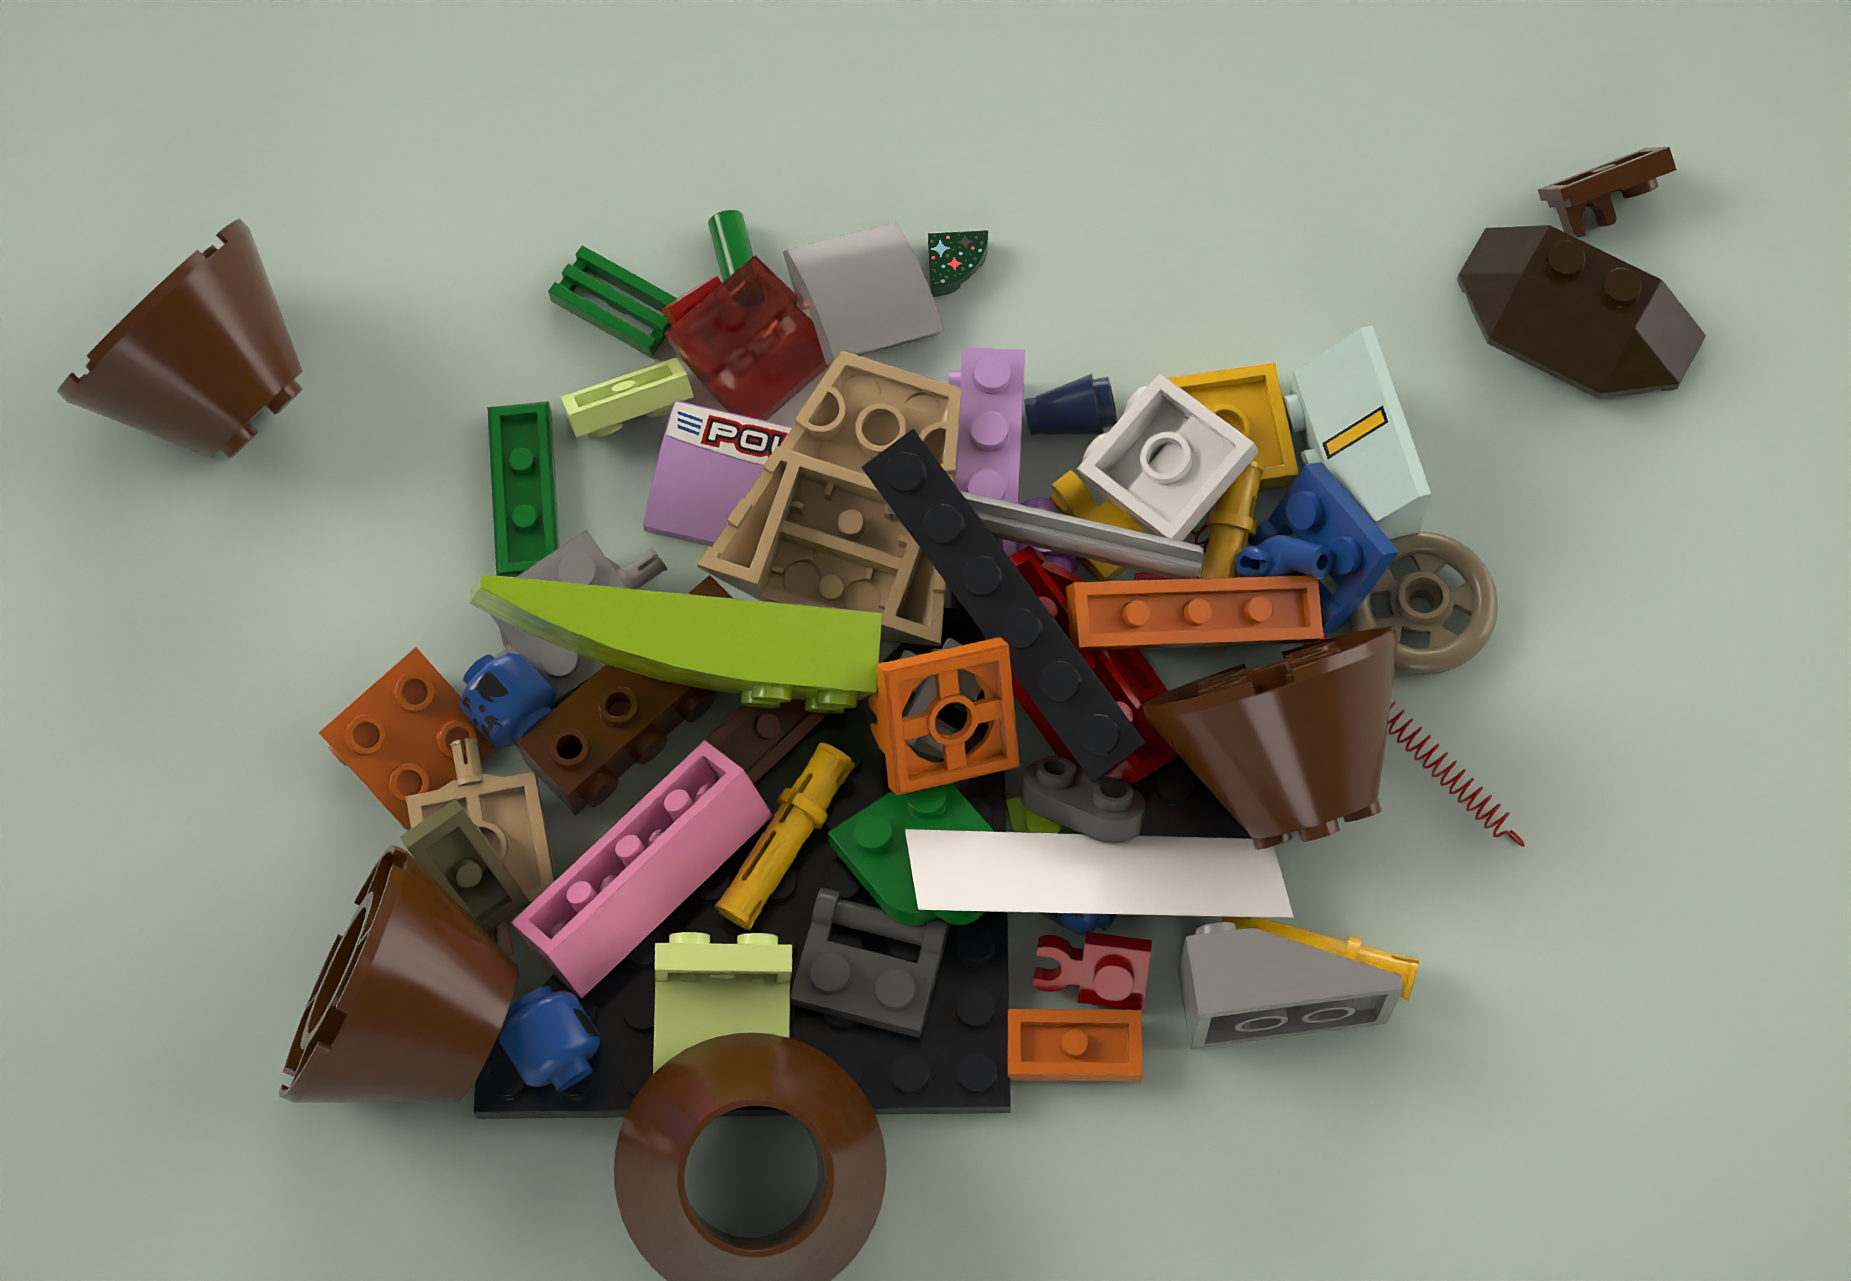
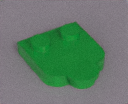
(877, 848)

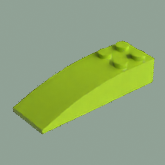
(701, 641)

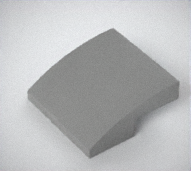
(863, 291)

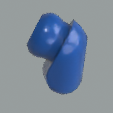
(1283, 557)

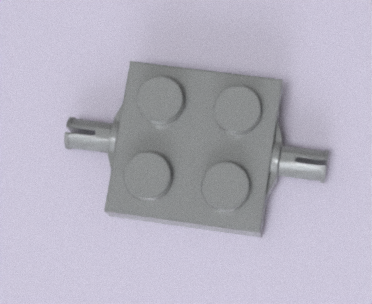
(579, 563)

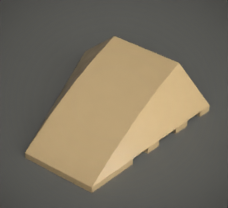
(817, 522)

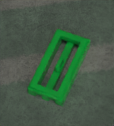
(575, 275)

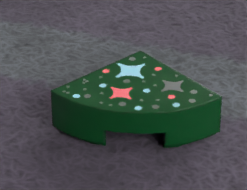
(955, 258)

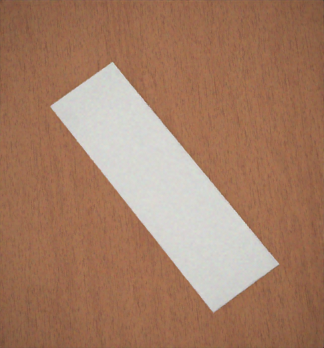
(1095, 875)

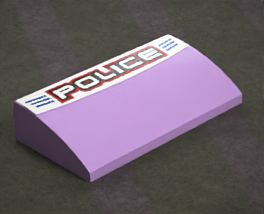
(705, 470)

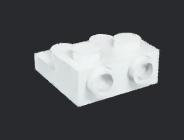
(1166, 459)

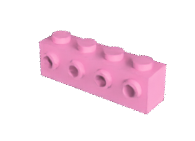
(642, 868)

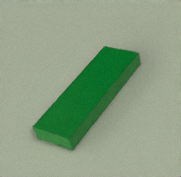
(522, 485)

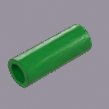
(730, 241)

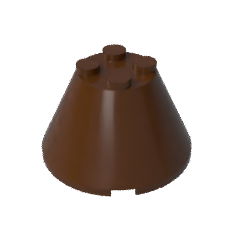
(196, 353)
(1289, 738)

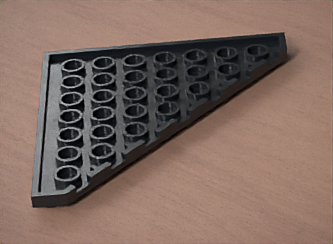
(964, 1040)

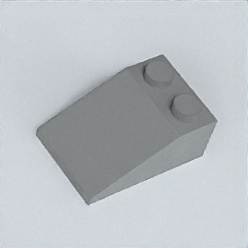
(1271, 987)

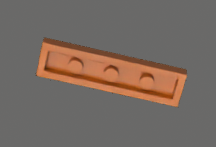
(1194, 612)

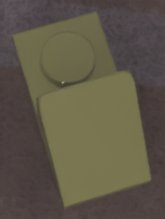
(465, 865)

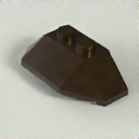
(1578, 312)

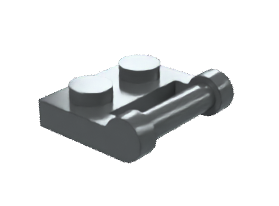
(862, 982)

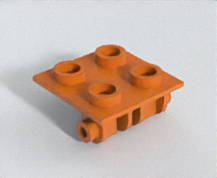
(403, 733)

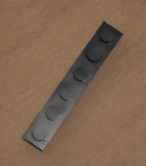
(1004, 605)

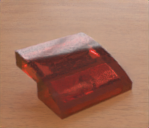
(750, 343)

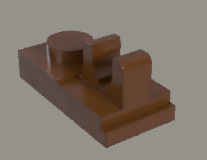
(1630, 174)

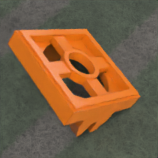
(898, 679)

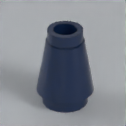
(1073, 408)

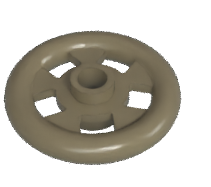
(1475, 597)

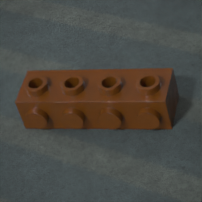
(610, 727)

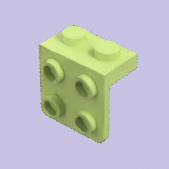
(718, 990)

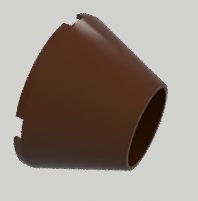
(401, 998)
(730, 1075)

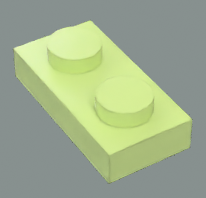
(648, 391)

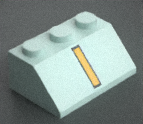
(1359, 432)

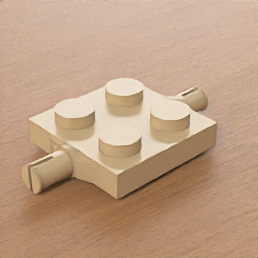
(507, 814)

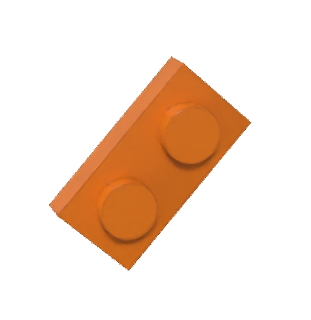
(1075, 1045)

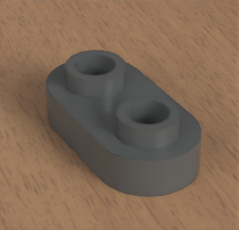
(1067, 796)

